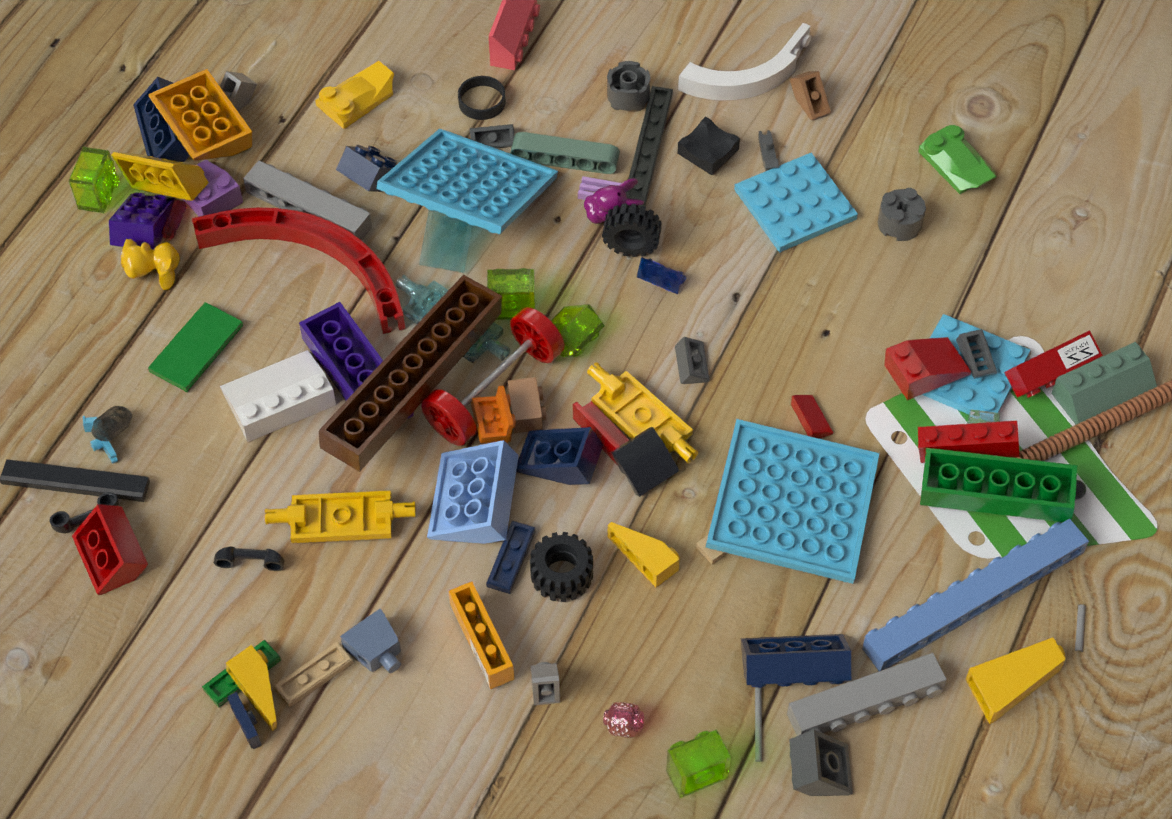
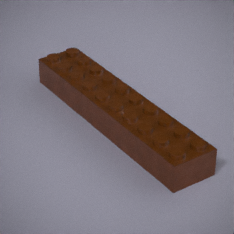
(410, 373)

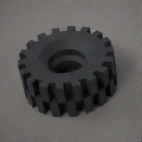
(632, 230)

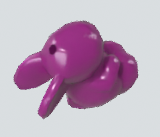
(608, 197)

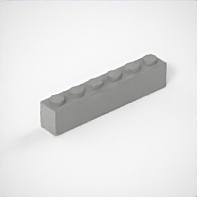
(293, 194)
(868, 696)

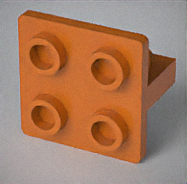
(493, 417)

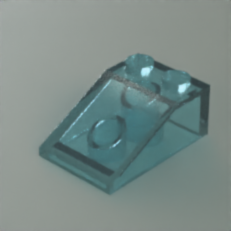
(445, 242)

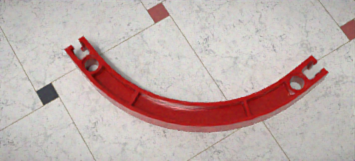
(309, 231)

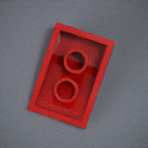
(924, 365)

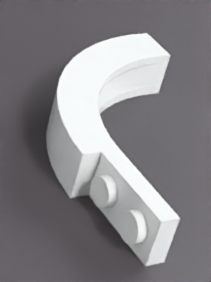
(745, 83)

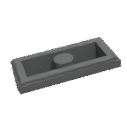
(494, 136)
(691, 361)

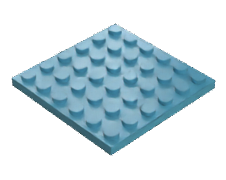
(467, 181)
(793, 501)

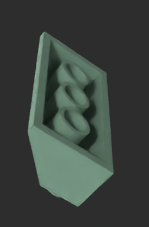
(1104, 383)

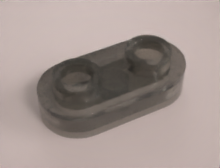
(111, 423)

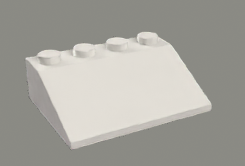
(279, 395)

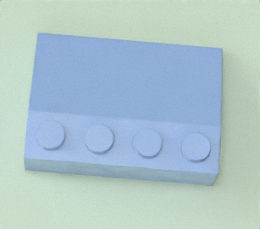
(474, 494)

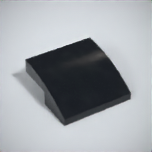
(645, 461)

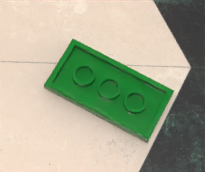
(195, 347)

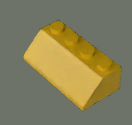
(161, 175)

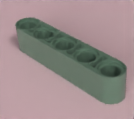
(566, 152)

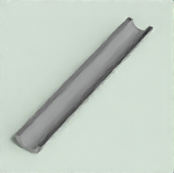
(1080, 628)

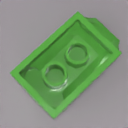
(956, 159)

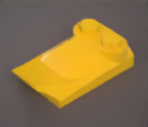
(357, 94)

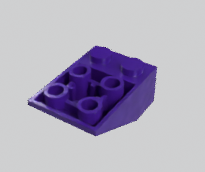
(140, 219)

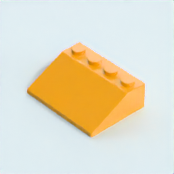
(203, 117)

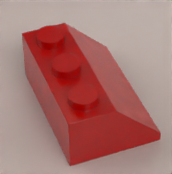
(109, 548)

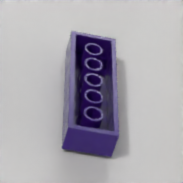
(340, 348)

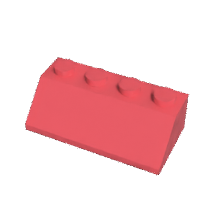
(511, 32)

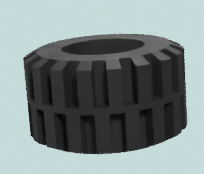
(561, 549)

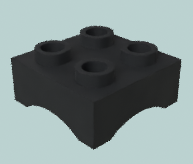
(708, 146)

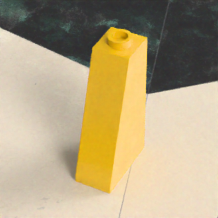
(1014, 676)

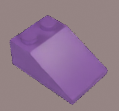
(220, 193)

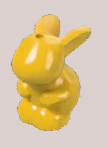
(142, 260)

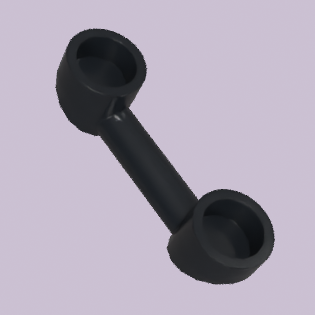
(63, 523)
(272, 560)

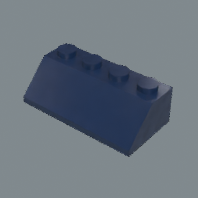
(156, 133)
(796, 660)

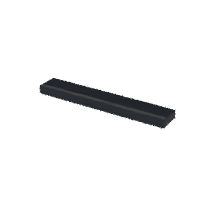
(74, 480)

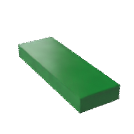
(223, 685)

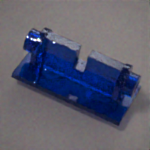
(660, 275)

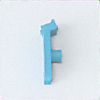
(97, 444)

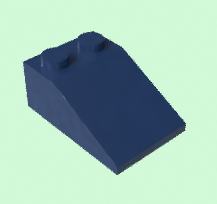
(561, 455)

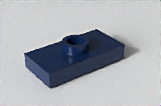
(245, 719)

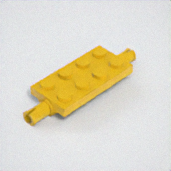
(637, 409)
(340, 516)

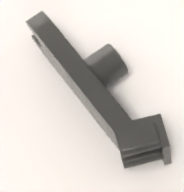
(767, 151)

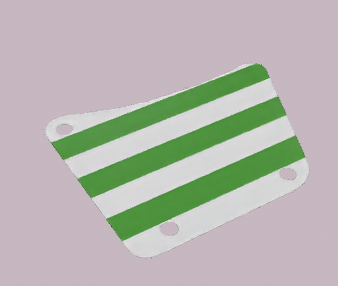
(1103, 515)

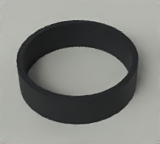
(485, 113)

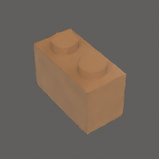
(525, 404)

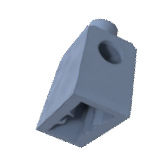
(373, 643)

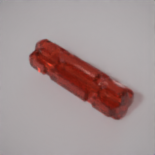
(174, 219)

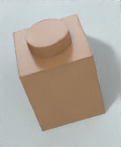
(810, 94)

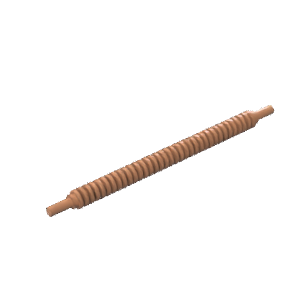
(1099, 424)

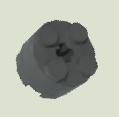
(628, 86)
(901, 214)

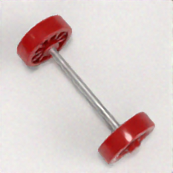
(535, 336)

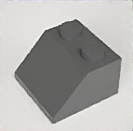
(820, 765)

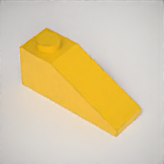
(648, 554)
(252, 677)

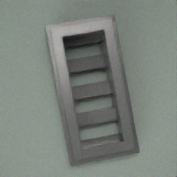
(981, 344)

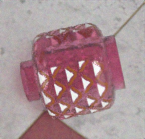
(624, 719)

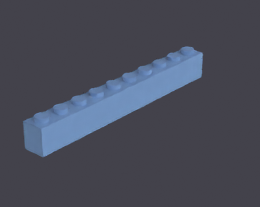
(974, 595)

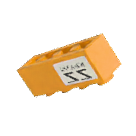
(481, 635)

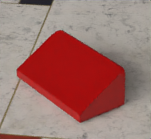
(810, 416)

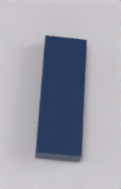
(511, 557)

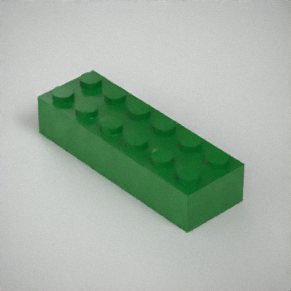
(999, 485)

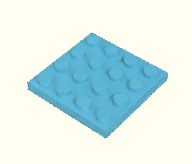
(795, 202)
(985, 392)

